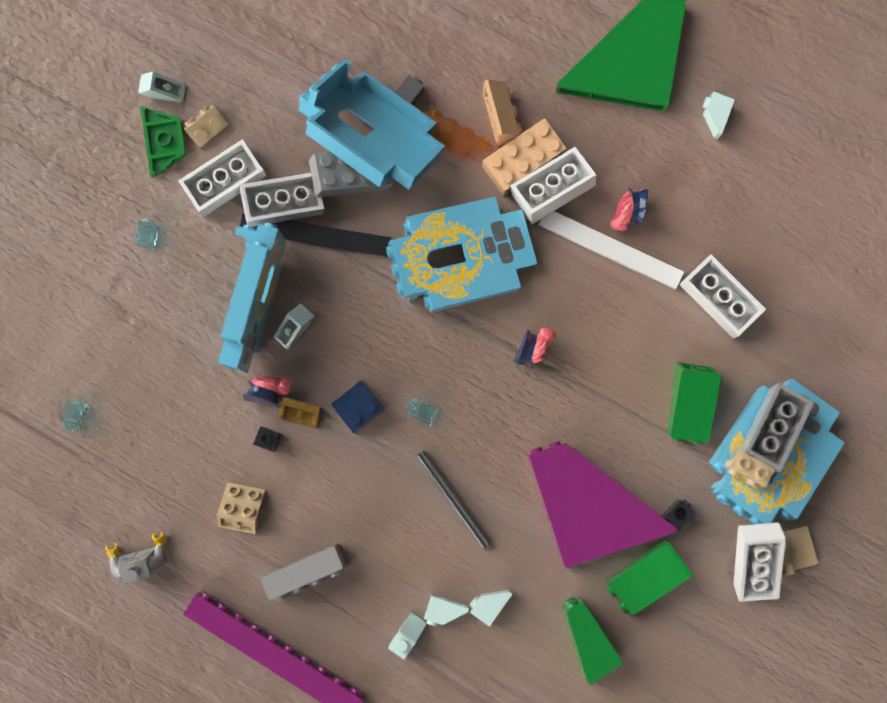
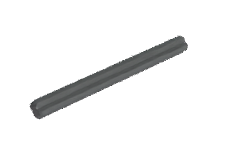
(453, 500)

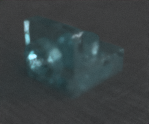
(146, 233)
(422, 411)
(73, 415)

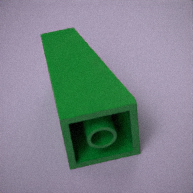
(693, 402)
(648, 578)
(591, 645)

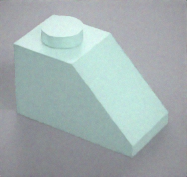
(161, 87)
(717, 112)
(293, 326)
(489, 605)
(443, 610)
(407, 635)

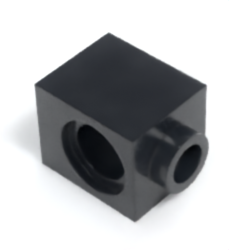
(267, 439)
(670, 516)

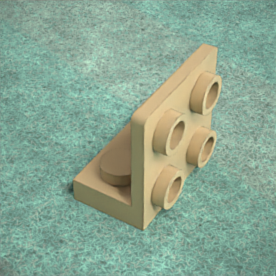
(240, 508)
(798, 550)

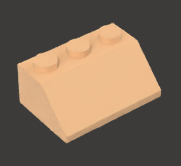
(501, 111)

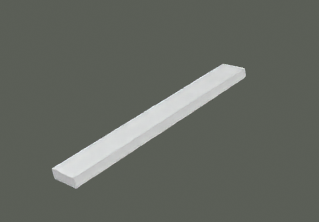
(612, 249)

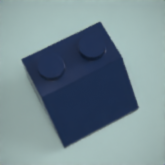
(357, 407)

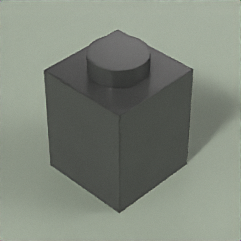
(411, 89)

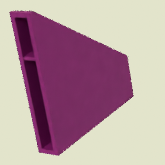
(588, 508)

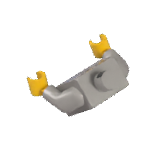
(137, 564)

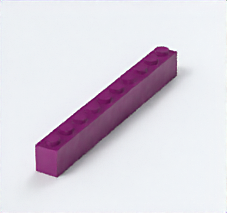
(269, 652)

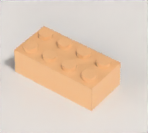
(523, 156)

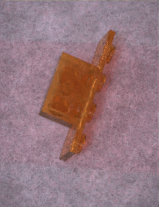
(454, 137)

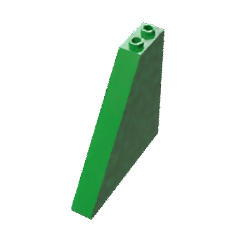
(633, 60)

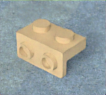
(205, 125)
(749, 468)

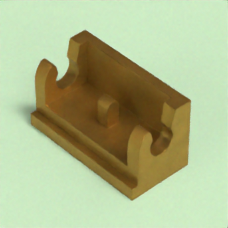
(300, 412)

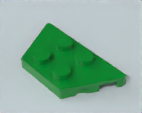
(163, 140)

